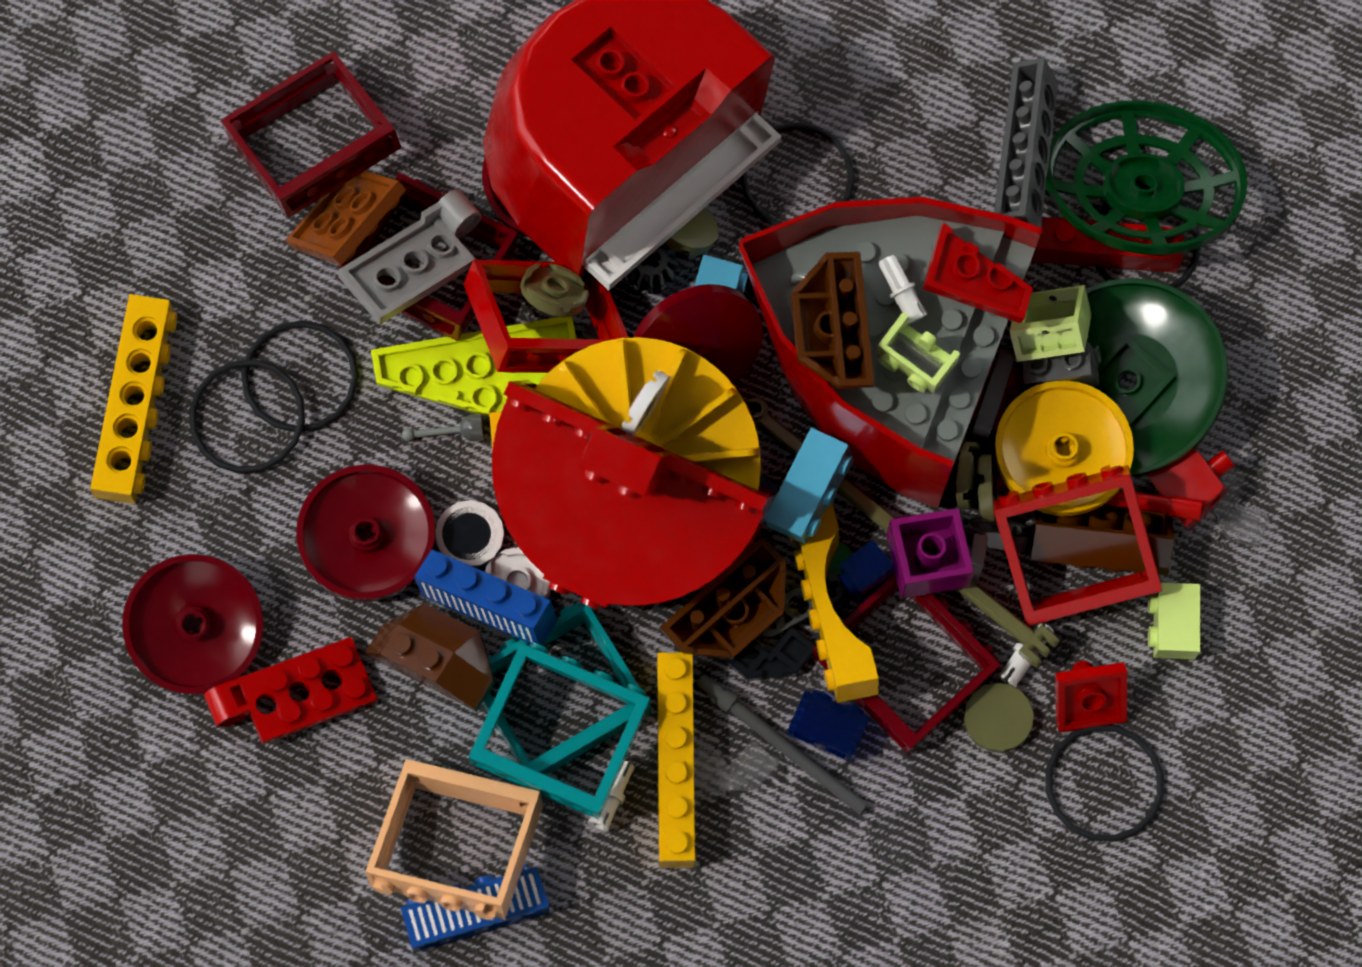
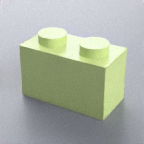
(1175, 621)

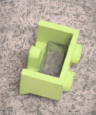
(915, 356)

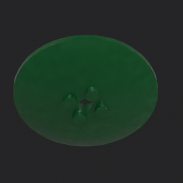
(1177, 360)

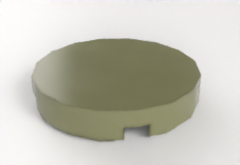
(696, 235)
(554, 290)
(967, 475)
(986, 487)
(998, 717)

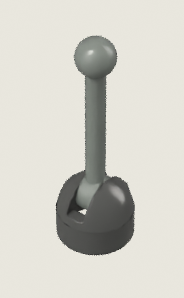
(471, 429)

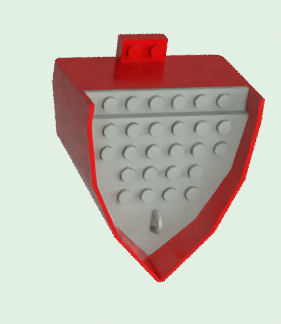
(892, 428)

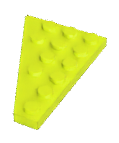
(460, 371)

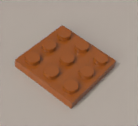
(346, 217)

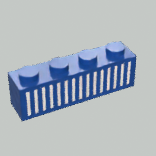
(485, 598)
(433, 925)

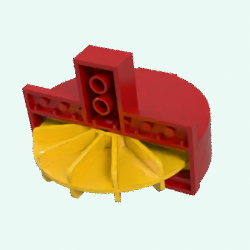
(623, 511)

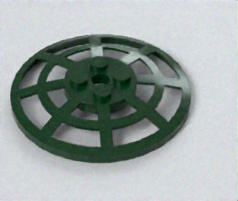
(1143, 168)

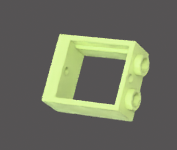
(1064, 319)

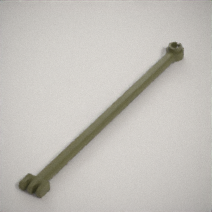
(986, 603)

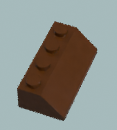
(1100, 539)

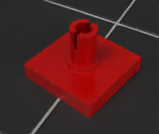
(1090, 696)

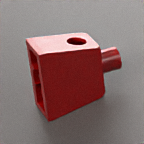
(1194, 479)

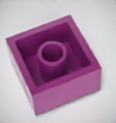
(929, 553)

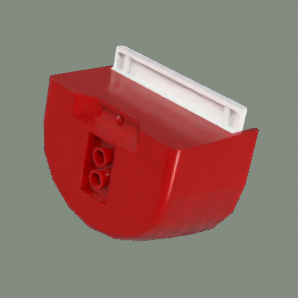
(625, 126)

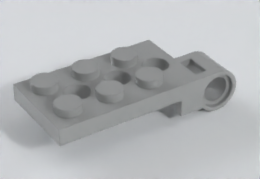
(442, 222)

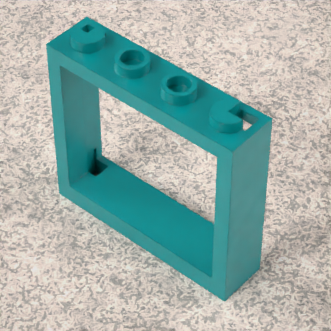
(593, 735)
(534, 780)

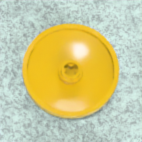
(1060, 433)

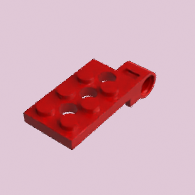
(238, 698)

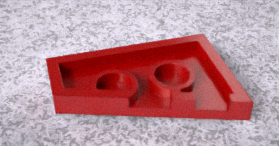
(973, 279)

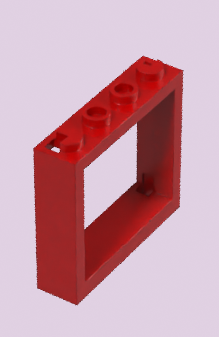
(532, 354)
(1090, 596)

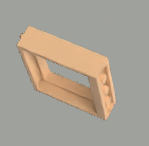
(467, 788)

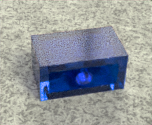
(865, 571)
(828, 725)

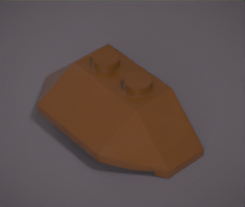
(833, 321)
(732, 606)
(436, 654)

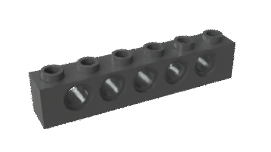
(1027, 141)

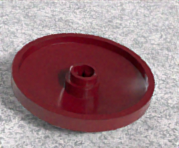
(710, 322)
(365, 532)
(192, 623)

